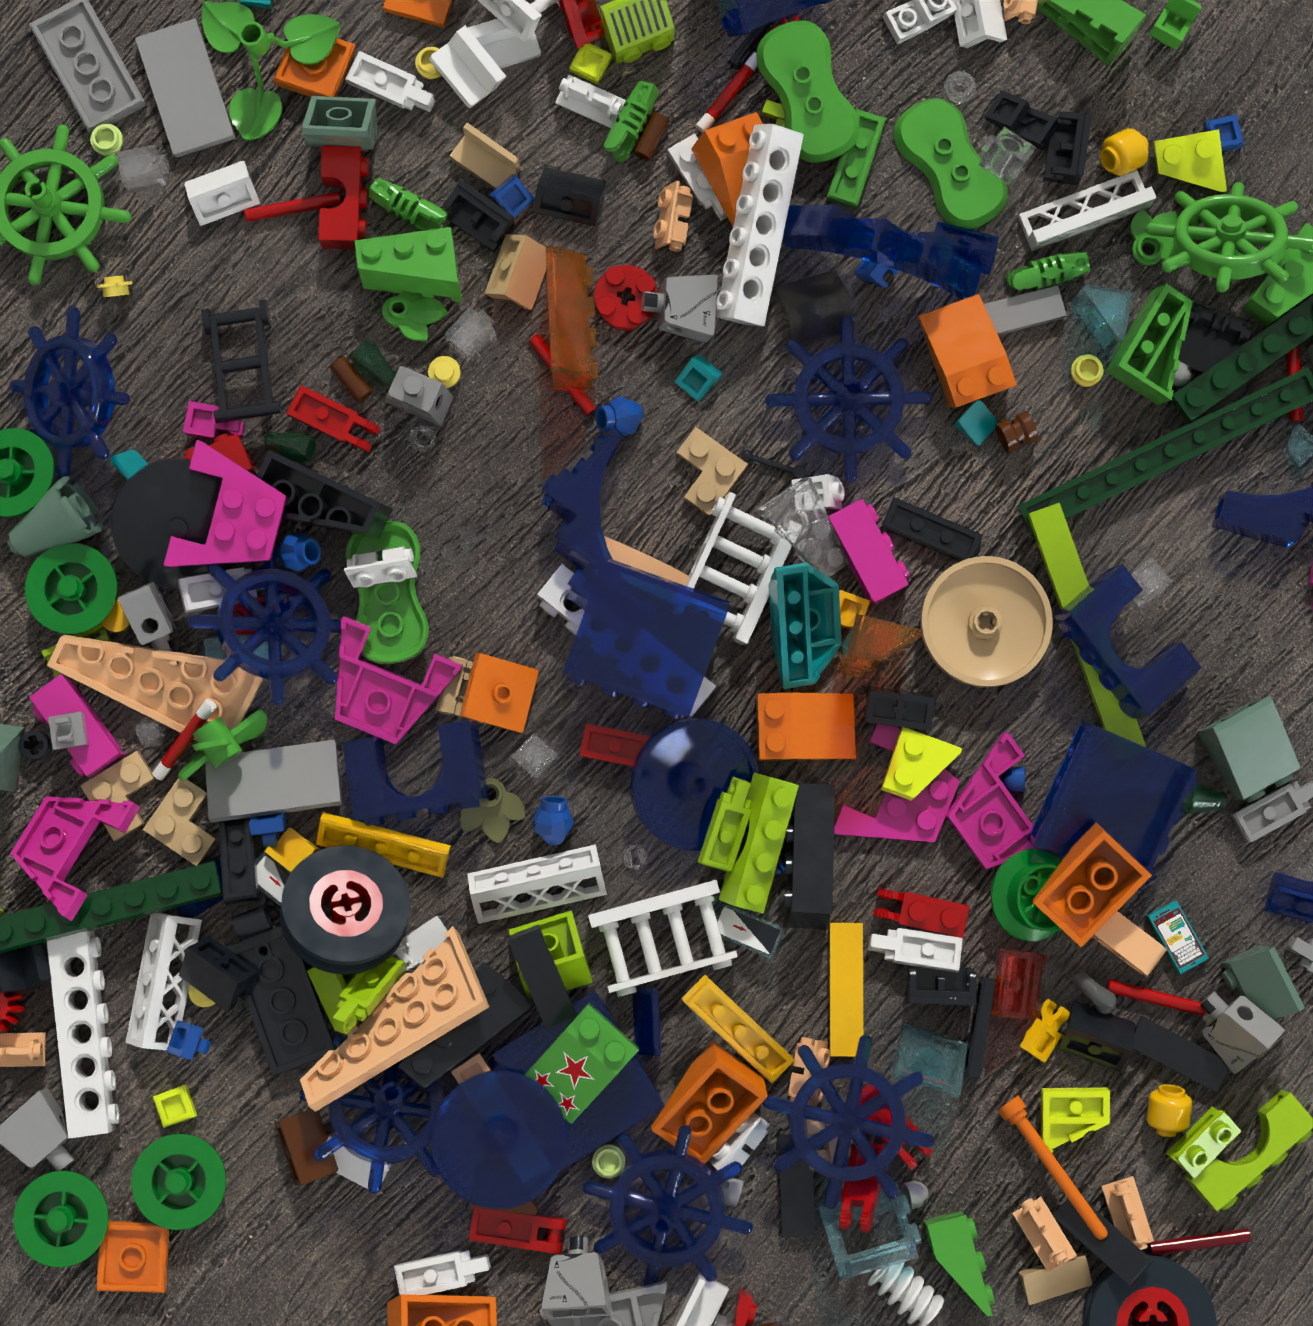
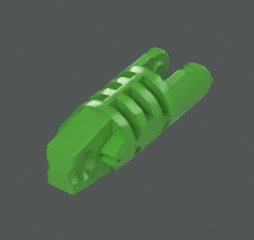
(631, 121)
(407, 205)
(1049, 271)

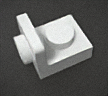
(829, 490)

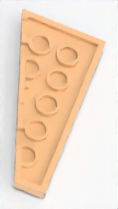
(156, 681)
(410, 1016)

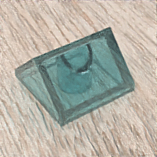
(1104, 314)
(933, 1055)

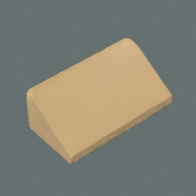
(1066, 1278)

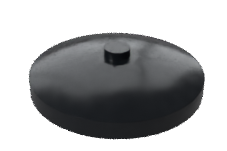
(163, 503)

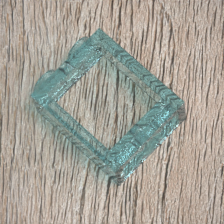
(876, 1257)

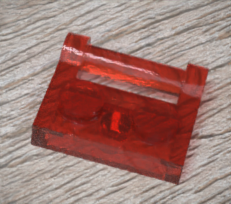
(1018, 984)

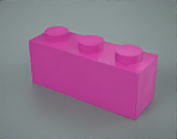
(869, 552)
(64, 697)

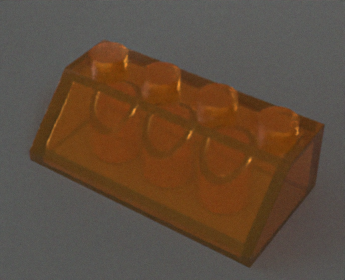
(569, 320)
(872, 643)

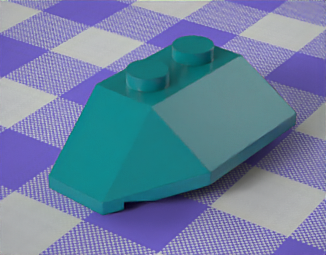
(803, 622)

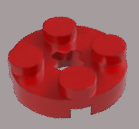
(609, 306)

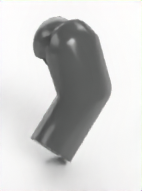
(1099, 995)

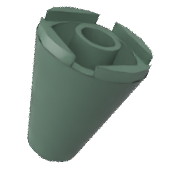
(57, 519)

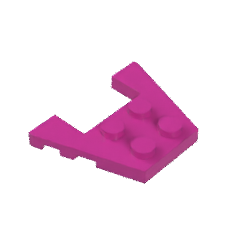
(243, 519)
(377, 698)
(987, 812)
(898, 816)
(58, 837)

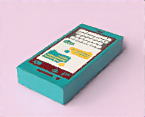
(1177, 937)

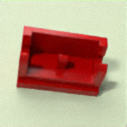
(582, 21)

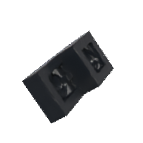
(1022, 120)

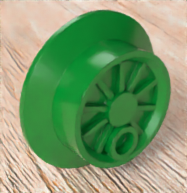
(25, 471)
(71, 588)
(1015, 888)
(178, 1181)
(61, 1219)

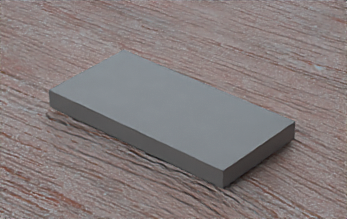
(87, 64)
(185, 88)
(274, 781)

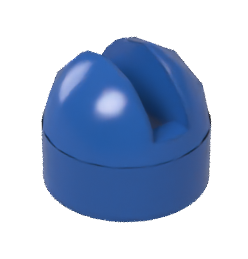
(1014, 779)

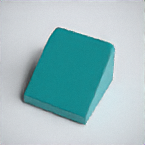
(698, 377)
(976, 423)
(128, 462)

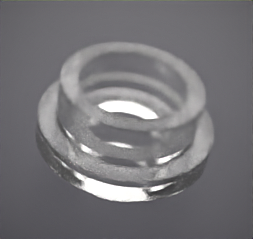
(963, 79)
(150, 732)

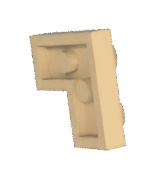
(717, 467)
(119, 783)
(173, 823)

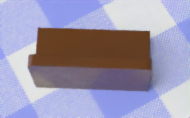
(299, 1139)

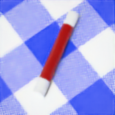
(728, 94)
(184, 739)

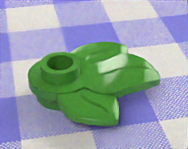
(1161, 246)
(417, 314)

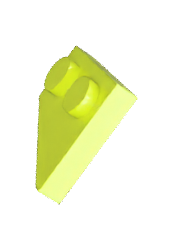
(1192, 159)
(916, 763)
(1072, 1113)

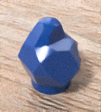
(619, 414)
(298, 551)
(553, 819)

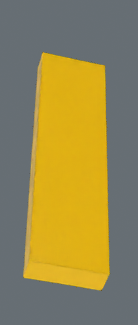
(396, 847)
(845, 988)
(738, 1029)

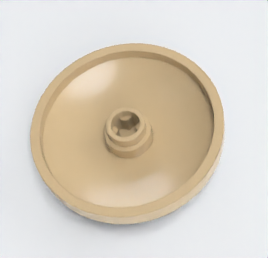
(986, 621)

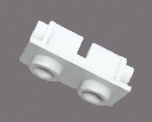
(589, 101)
(366, 570)
(749, 1133)

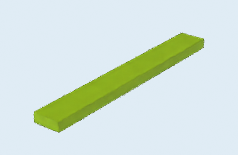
(1068, 582)

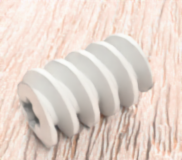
(908, 1292)

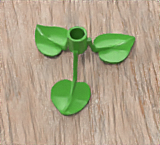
(232, 23)

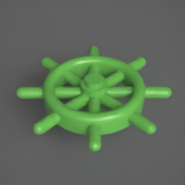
(51, 204)
(1230, 237)

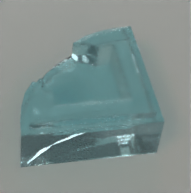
(1299, 445)

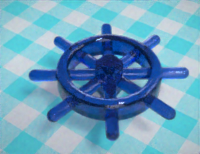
(70, 391)
(848, 398)
(271, 625)
(385, 1107)
(848, 1122)
(667, 1207)

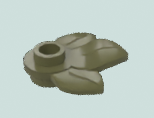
(494, 815)

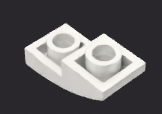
(917, 17)

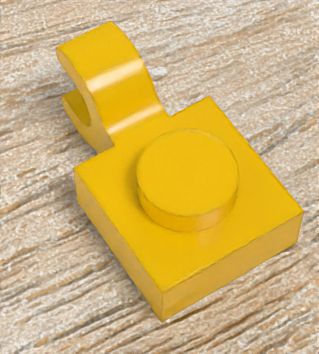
(1043, 1035)

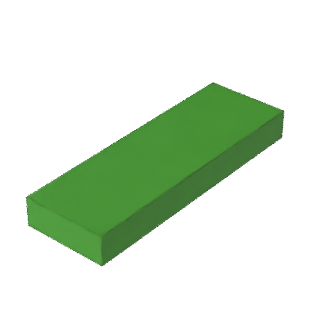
(856, 162)

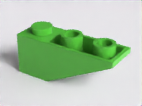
(953, 1247)

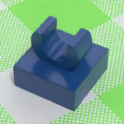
(874, 273)
(269, 827)
(187, 1040)

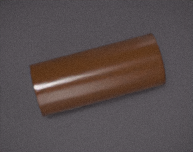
(651, 136)
(351, 379)

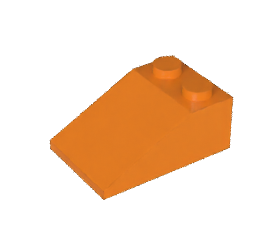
(722, 157)
(966, 351)
(805, 726)
(1090, 885)
(712, 1100)
(441, 1310)

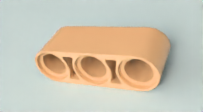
(1130, 944)

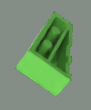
(1098, 25)
(411, 263)
(1275, 299)
(1153, 345)

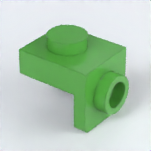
(1175, 22)

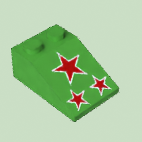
(583, 1061)

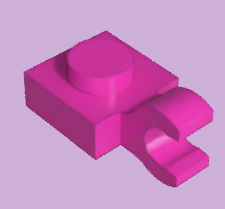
(202, 424)

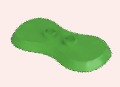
(798, 67)
(938, 143)
(390, 607)

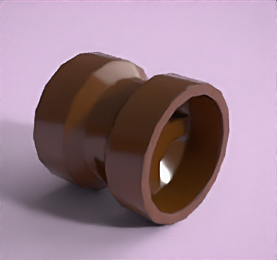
(1018, 431)

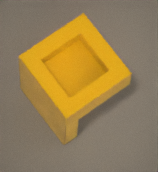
(291, 849)

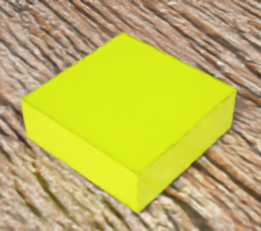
(590, 63)
(175, 1106)

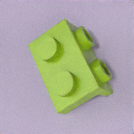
(1203, 1141)

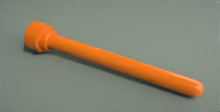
(1015, 1114)

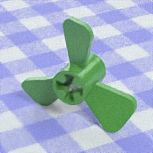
(221, 744)

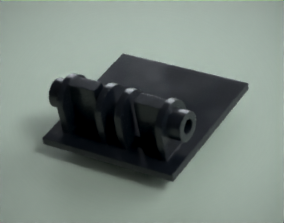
(1211, 337)

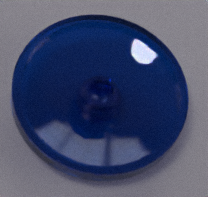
(682, 778)
(499, 1139)

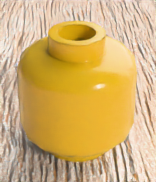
(1124, 152)
(1169, 1110)

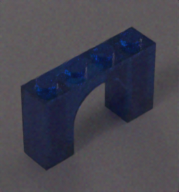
(1089, 623)
(460, 782)

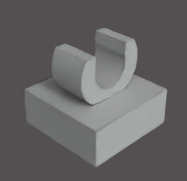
(68, 730)

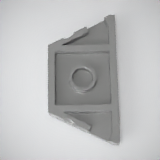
(629, 1308)

